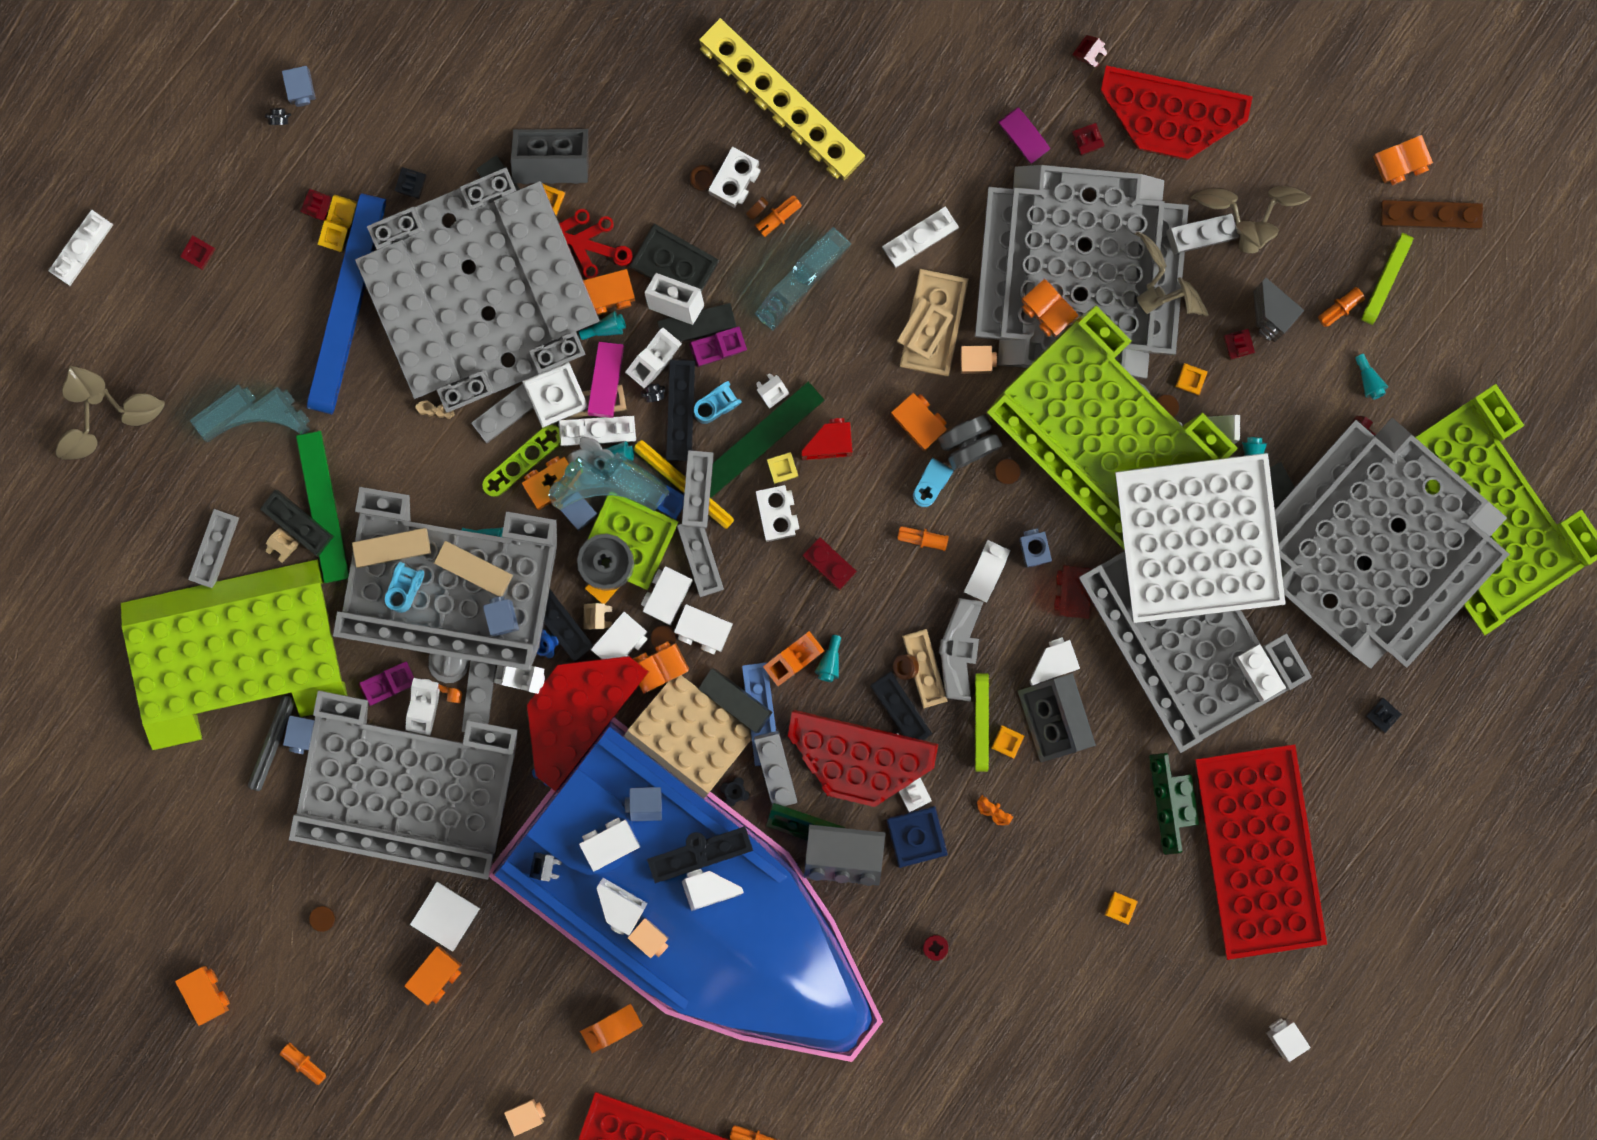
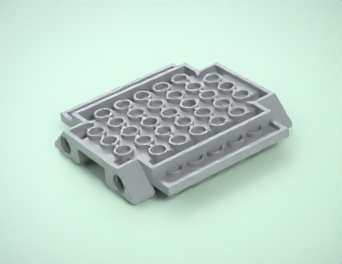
(1036, 235)
(437, 309)
(1415, 574)

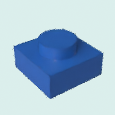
(672, 503)

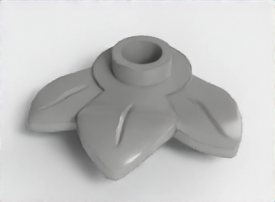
(591, 452)

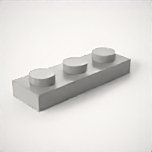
(1202, 233)
(503, 414)
(697, 489)
(213, 548)
(701, 560)
(479, 693)
(775, 768)

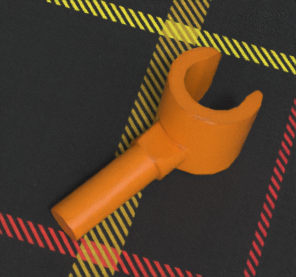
(454, 695)

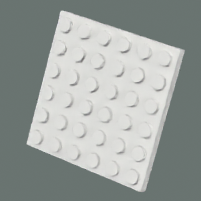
(1200, 537)

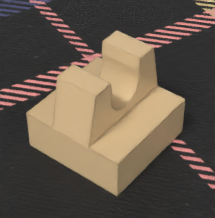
(282, 543)
(595, 616)

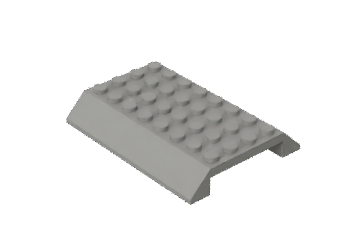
(448, 609)
(1188, 660)
(403, 790)

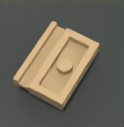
(925, 328)

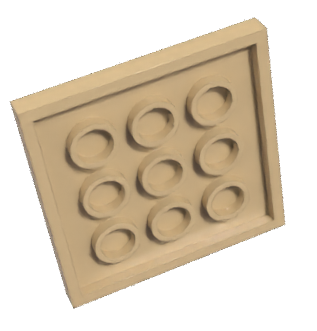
(689, 735)

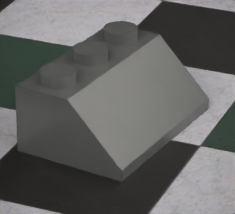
(550, 156)
(1274, 310)
(1056, 718)
(844, 855)

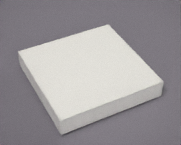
(555, 394)
(445, 916)

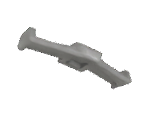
(959, 649)

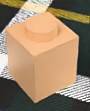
(977, 359)
(649, 939)
(525, 1116)

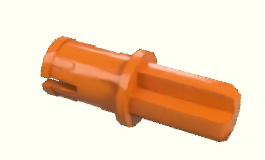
(779, 215)
(1341, 307)
(922, 538)
(302, 1063)
(741, 1133)

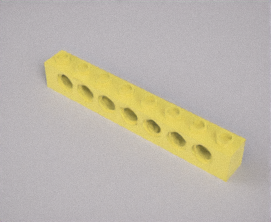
(722, 34)

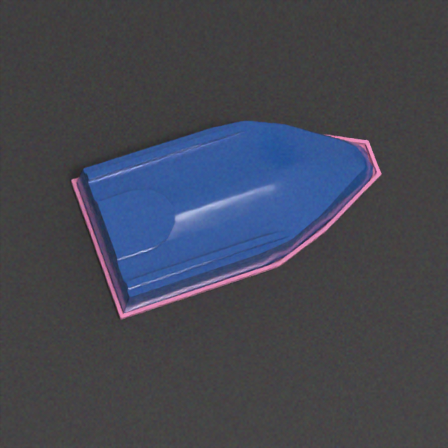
(746, 967)

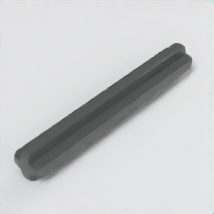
(271, 743)

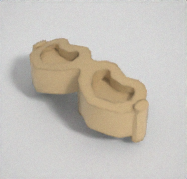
(428, 408)

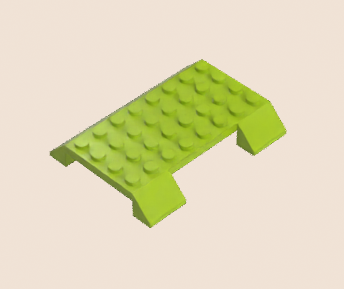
(1092, 418)
(1538, 547)
(229, 648)

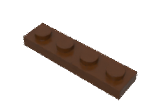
(1431, 214)

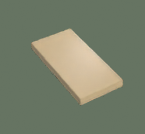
(948, 294)

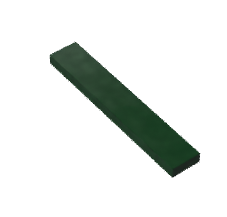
(764, 436)

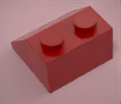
(830, 441)

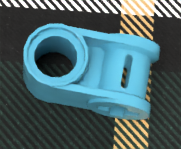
(717, 403)
(932, 479)
(404, 586)

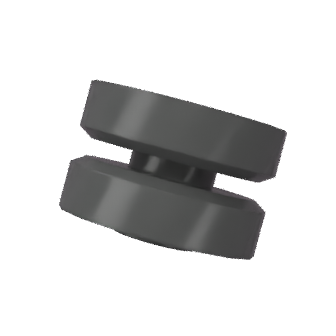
(968, 439)
(591, 558)

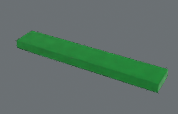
(323, 504)

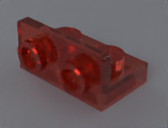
(1073, 597)

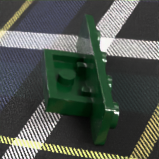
(1174, 802)

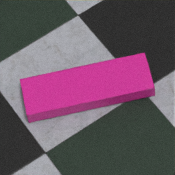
(605, 379)

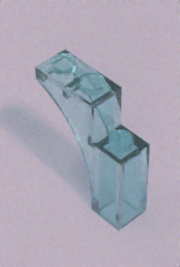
(802, 278)
(238, 408)
(618, 478)

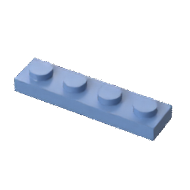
(758, 686)

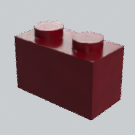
(829, 564)

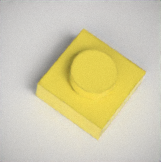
(782, 468)

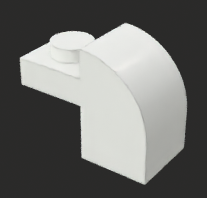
(653, 358)
(987, 571)
(522, 679)
(422, 706)

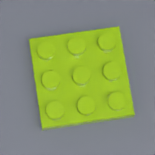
(643, 531)

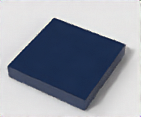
(917, 837)

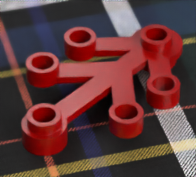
(581, 242)

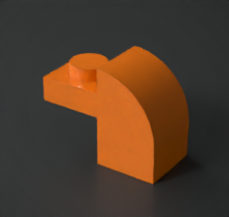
(793, 658)
(611, 1028)

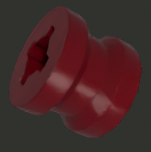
(935, 944)

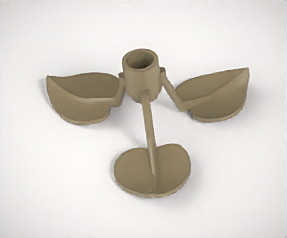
(1252, 234)
(1155, 296)
(89, 387)

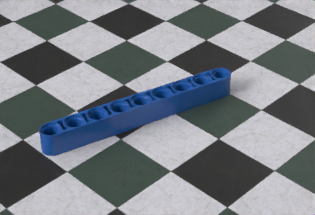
(344, 308)

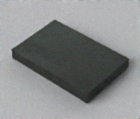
(673, 258)

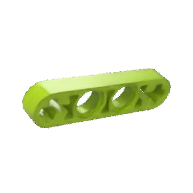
(1387, 278)
(520, 458)
(981, 722)

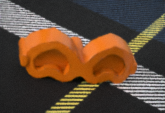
(989, 809)

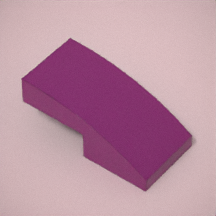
(1024, 135)
(718, 346)
(387, 684)

